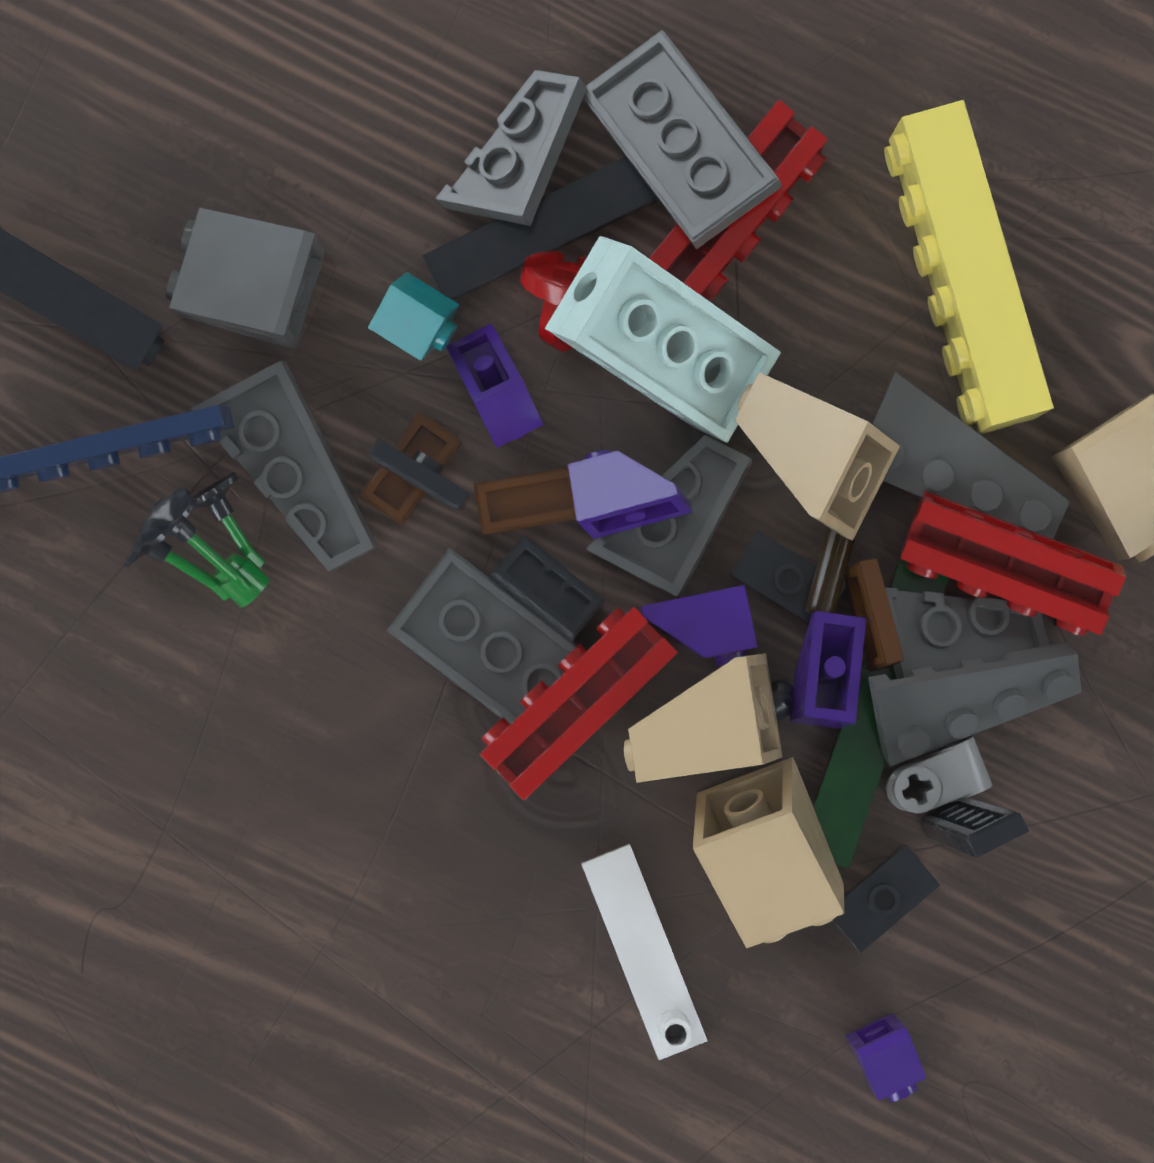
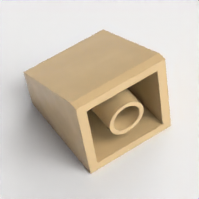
(817, 450)
(1115, 478)
(709, 727)
(767, 854)

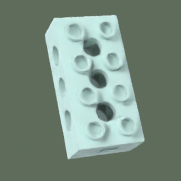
(661, 337)

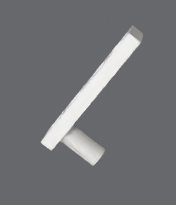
(644, 951)

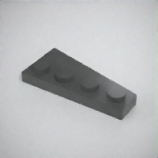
(959, 464)
(293, 465)
(949, 705)

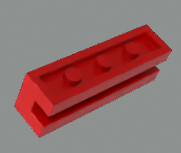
(791, 155)
(1012, 564)
(578, 703)

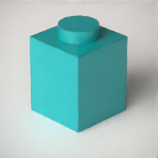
(415, 317)

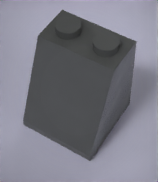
(246, 276)

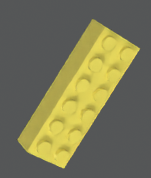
(967, 269)

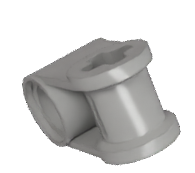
(946, 774)

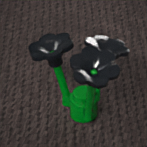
(236, 576)

